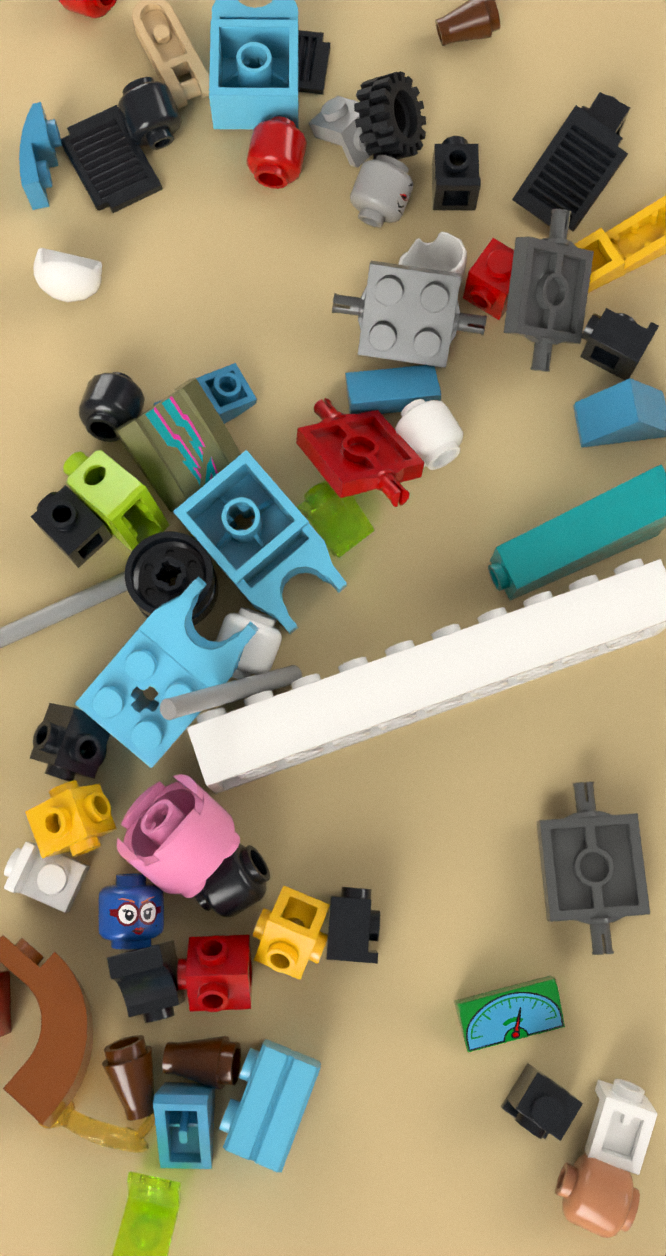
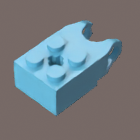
(253, 63)
(270, 550)
(173, 661)

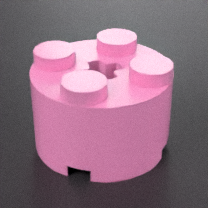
(177, 836)

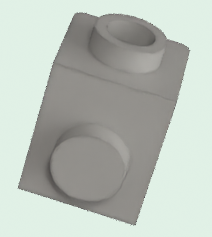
(338, 126)

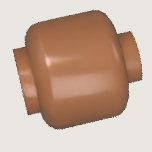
(597, 1196)

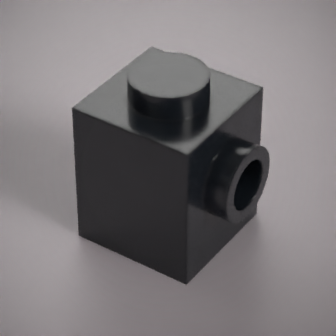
(71, 525)

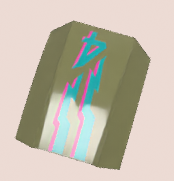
(179, 443)

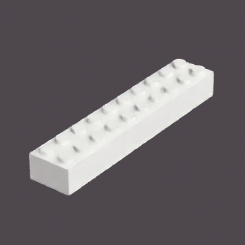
(430, 677)

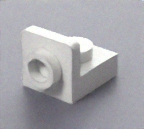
(48, 879)
(621, 1125)

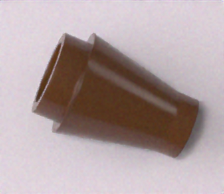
(469, 22)
(205, 1061)
(131, 1075)

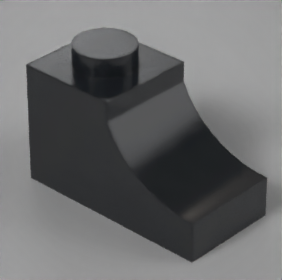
(148, 980)

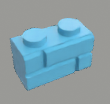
(271, 1106)

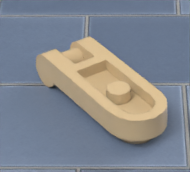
(170, 50)

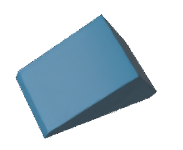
(621, 414)
(185, 1125)

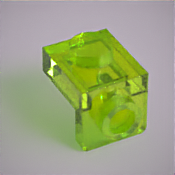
(336, 519)

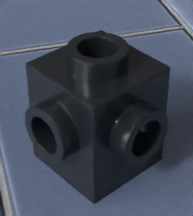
(69, 743)

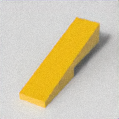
(627, 244)

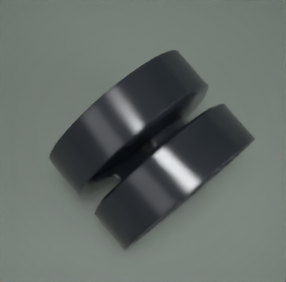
(166, 557)

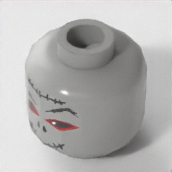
(381, 191)

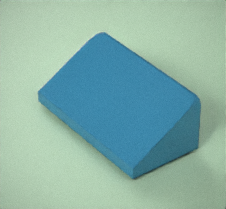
(391, 388)

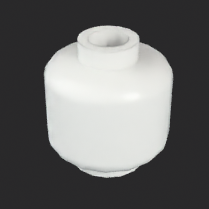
(430, 432)
(262, 647)

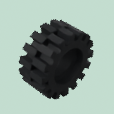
(390, 116)

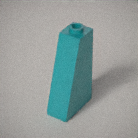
(582, 535)

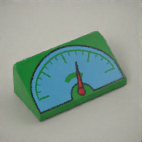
(510, 1013)

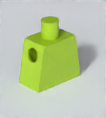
(114, 497)

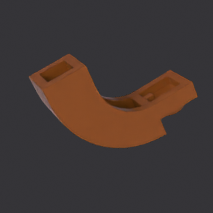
(65, 1041)

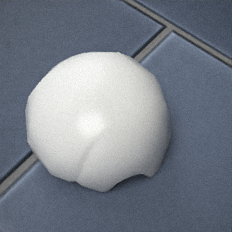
(443, 254)
(66, 275)

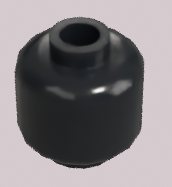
(149, 113)
(109, 403)
(235, 883)

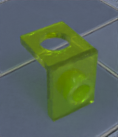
(148, 1216)

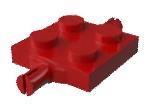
(359, 453)

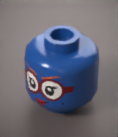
(131, 912)

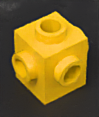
(71, 820)
(291, 933)

